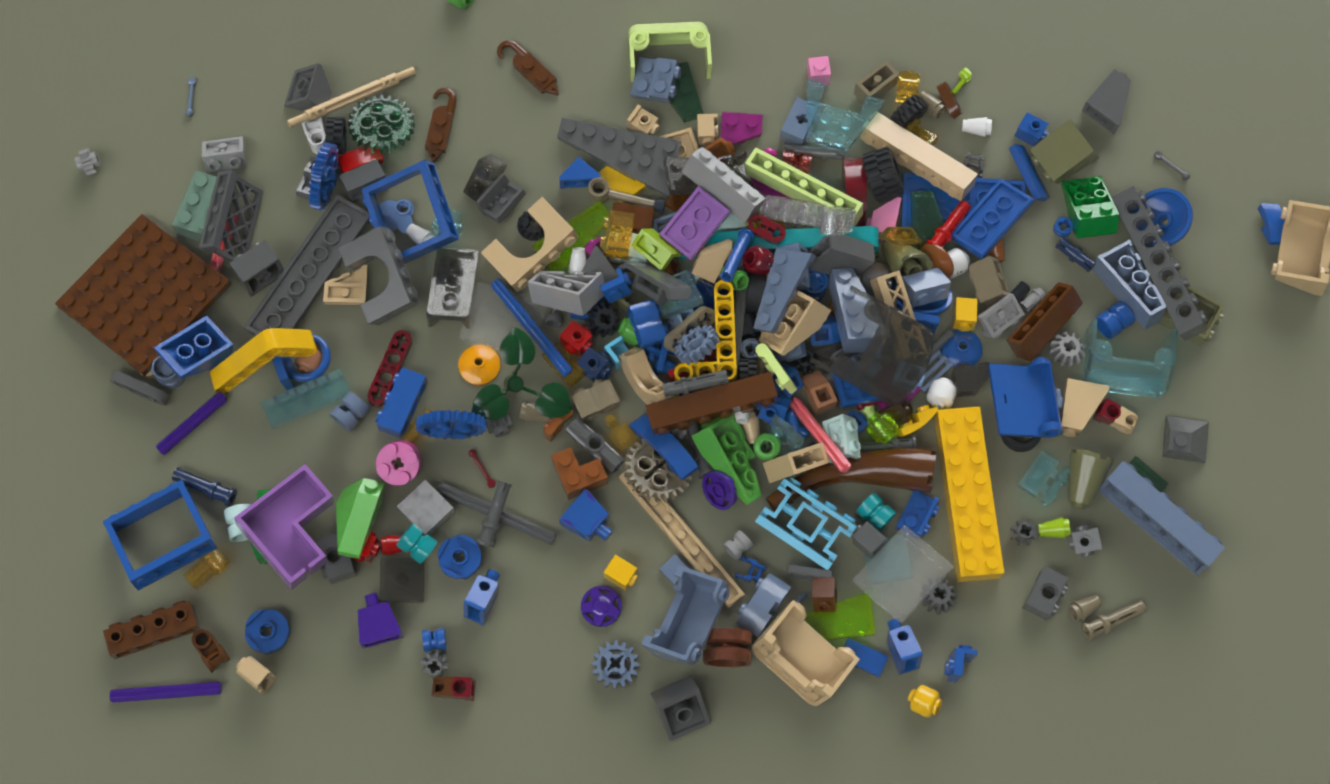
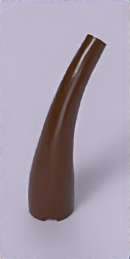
(891, 468)

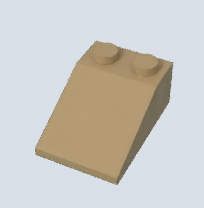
(800, 322)

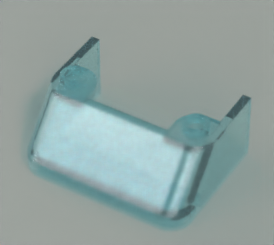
(1128, 375)

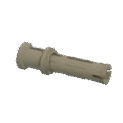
(1104, 623)

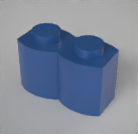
(647, 323)

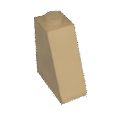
(1079, 404)
(796, 462)

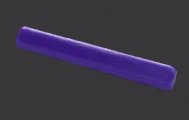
(191, 423)

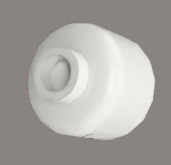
(960, 261)
(941, 393)

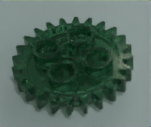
(392, 121)

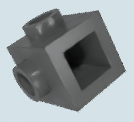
(1088, 548)

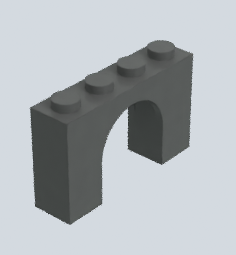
(399, 293)

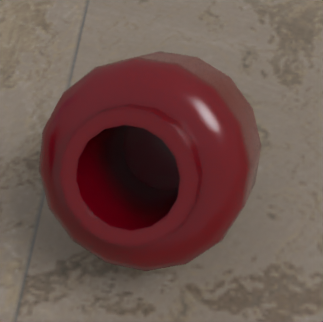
(758, 260)

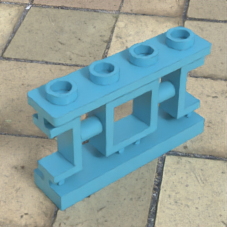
(796, 538)

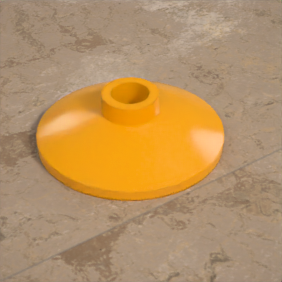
(482, 373)

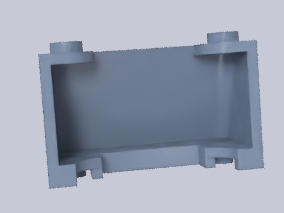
(689, 617)

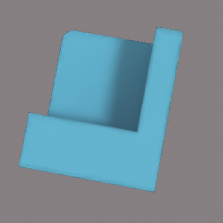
(614, 349)

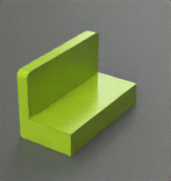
(655, 248)

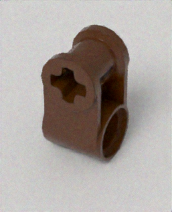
(212, 652)

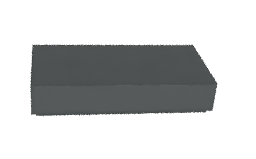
(807, 573)

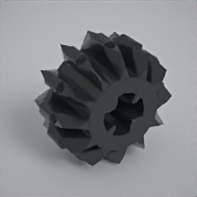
(608, 325)

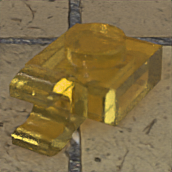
(621, 435)

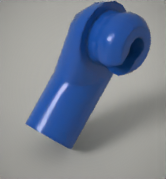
(792, 419)

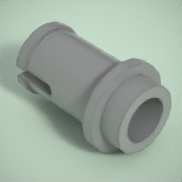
(1032, 300)

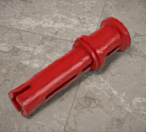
(944, 233)

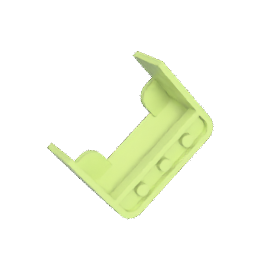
(693, 33)

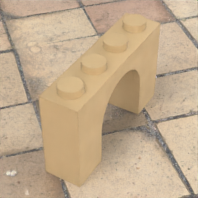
(557, 238)

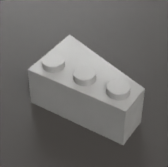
(566, 292)

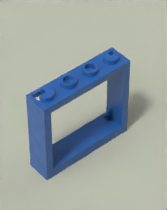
(437, 199)
(176, 558)

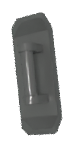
(669, 286)

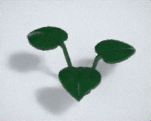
(517, 350)

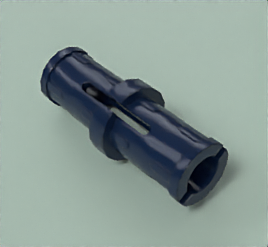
(1075, 254)

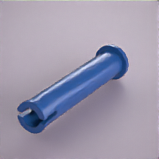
(745, 236)

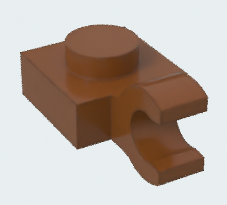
(554, 426)

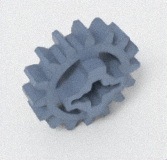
(697, 344)
(608, 658)

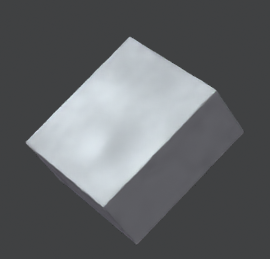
(426, 508)

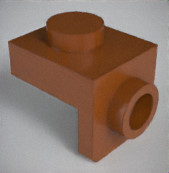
(721, 148)

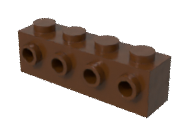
(1044, 321)
(151, 630)

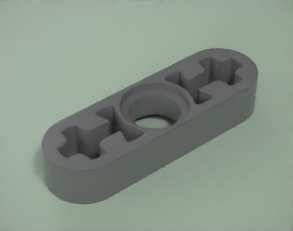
(139, 388)

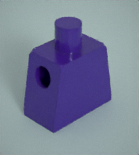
(377, 623)

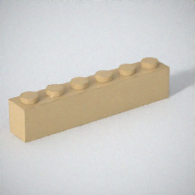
(920, 157)

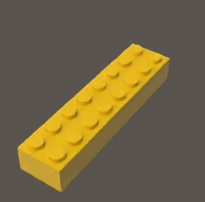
(968, 494)

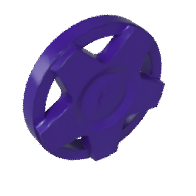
(721, 488)
(601, 606)

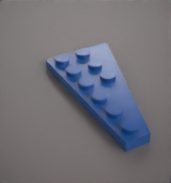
(946, 203)

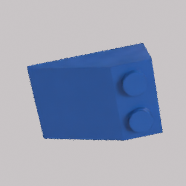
(195, 348)

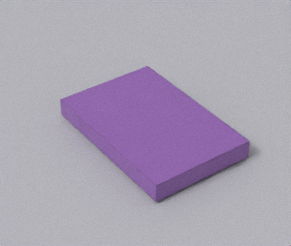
(695, 223)

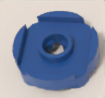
(456, 545)
(254, 631)

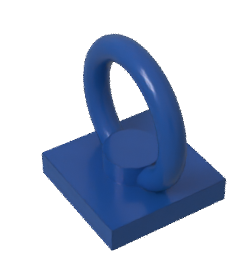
(287, 372)

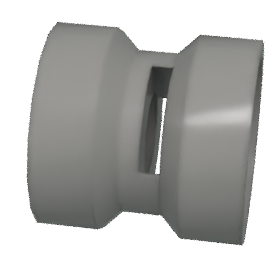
(737, 545)

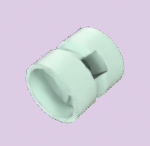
(234, 532)

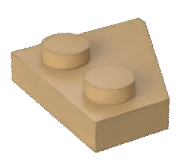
(347, 289)

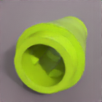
(1055, 528)

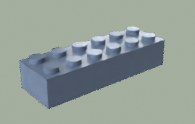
(1161, 518)

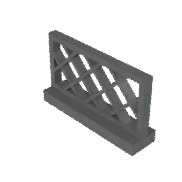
(219, 212)

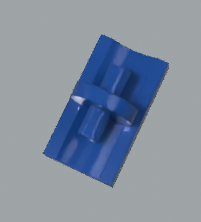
(660, 364)

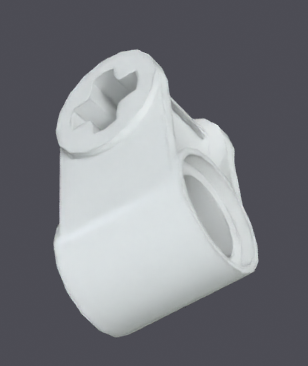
(315, 131)

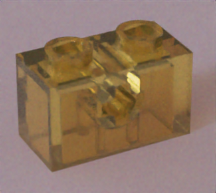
(619, 223)

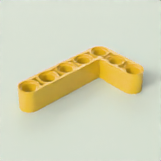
(725, 342)
(260, 351)

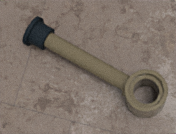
(600, 183)

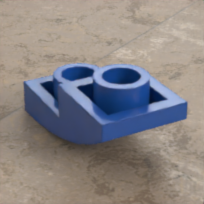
(1273, 223)

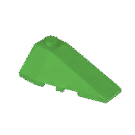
(725, 451)
(356, 515)

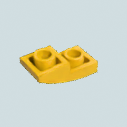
(919, 418)

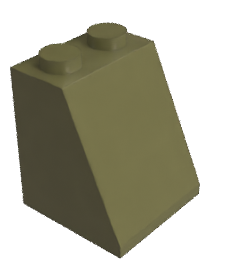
(1063, 153)

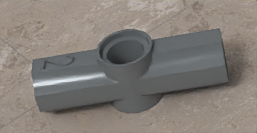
(585, 436)

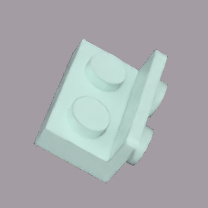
(844, 434)

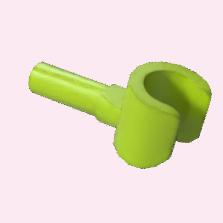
(965, 75)

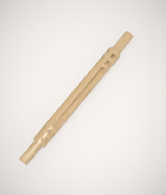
(351, 97)

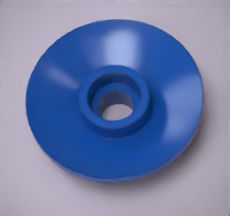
(956, 355)

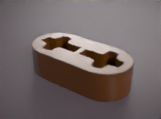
(949, 100)

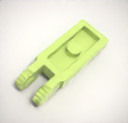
(775, 367)

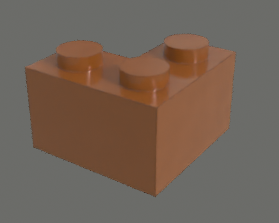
(575, 477)

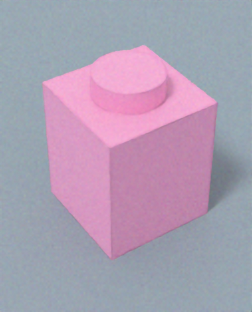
(819, 69)

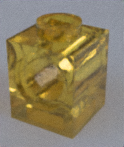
(907, 85)

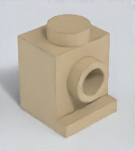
(635, 122)
(706, 128)

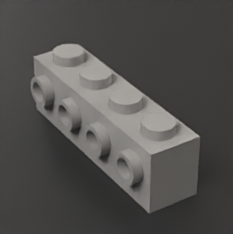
(723, 184)

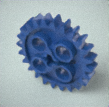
(323, 176)
(451, 424)

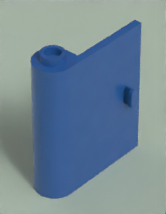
(1025, 399)

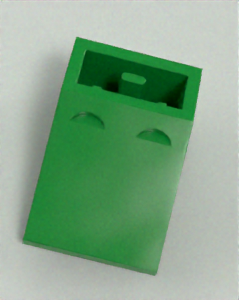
(1090, 207)

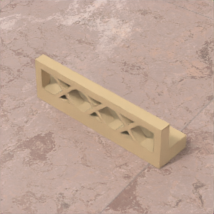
(882, 292)

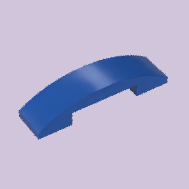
(667, 447)

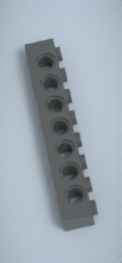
(1186, 326)

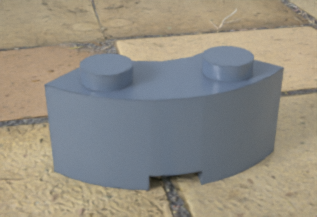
(763, 604)

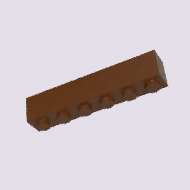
(712, 403)

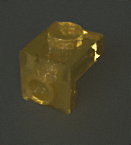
(925, 135)

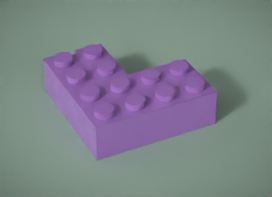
(277, 523)

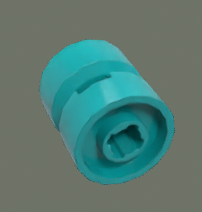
(874, 511)
(414, 541)

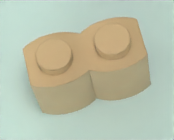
(255, 674)

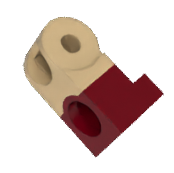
(1116, 416)

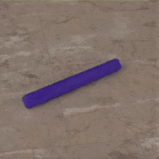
(165, 692)

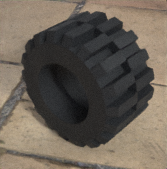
(883, 174)

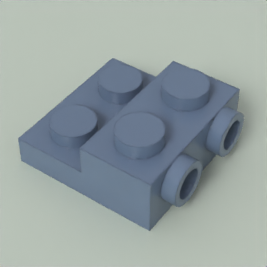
(656, 79)

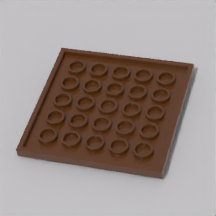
(142, 293)

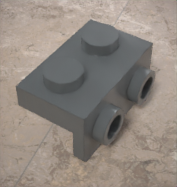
(500, 199)

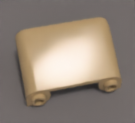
(1304, 247)
(803, 656)

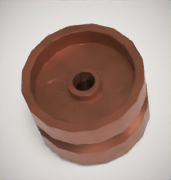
(728, 648)

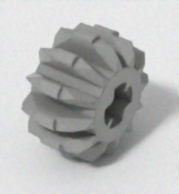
(1059, 349)

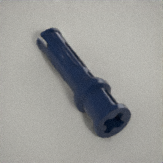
(213, 489)

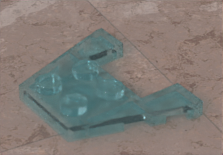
(833, 125)

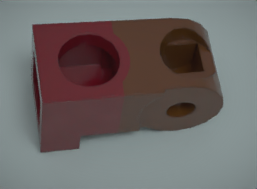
(454, 688)

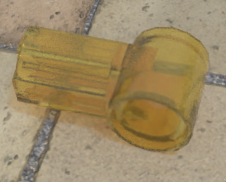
(209, 565)

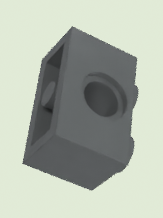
(339, 570)
(1046, 580)

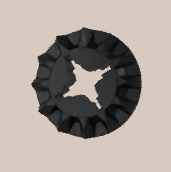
(527, 232)

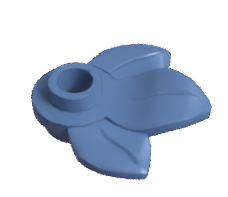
(394, 217)

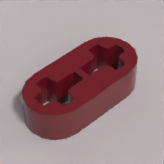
(769, 225)

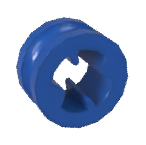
(1063, 220)

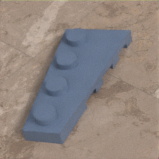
(781, 287)

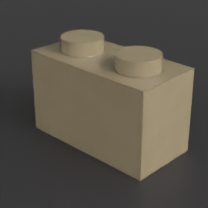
(877, 82)
(988, 280)

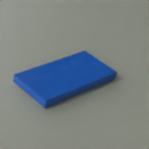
(991, 218)

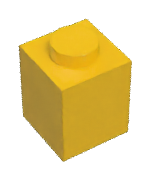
(964, 314)
(621, 573)

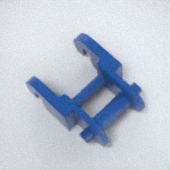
(748, 578)

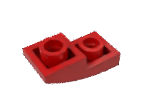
(357, 158)

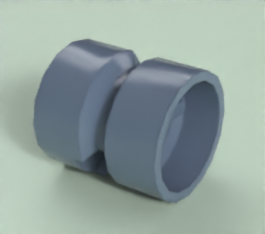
(165, 374)
(350, 410)

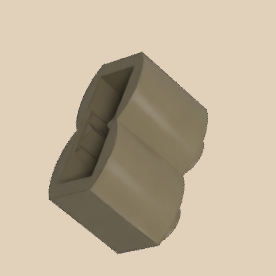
(595, 400)

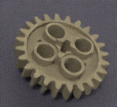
(644, 455)

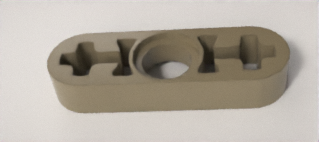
(680, 330)

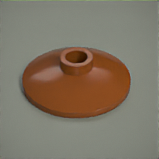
(939, 258)

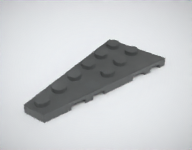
(627, 152)

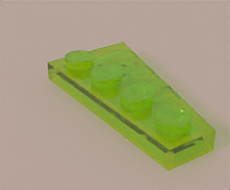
(586, 225)
(850, 620)

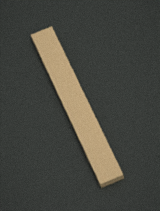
(685, 540)

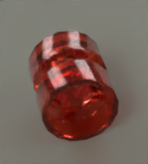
(800, 162)

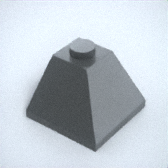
(308, 88)
(1185, 439)

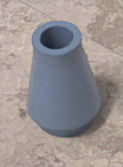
(751, 353)

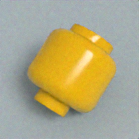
(925, 701)

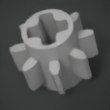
(87, 161)

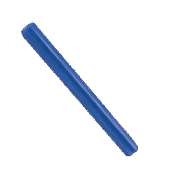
(531, 327)

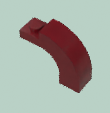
(855, 183)

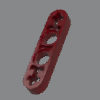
(386, 367)

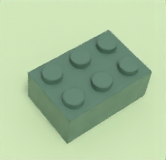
(195, 205)

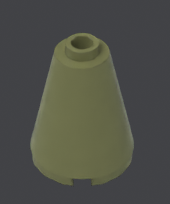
(906, 259)
(1086, 476)

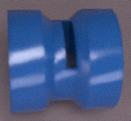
(434, 640)

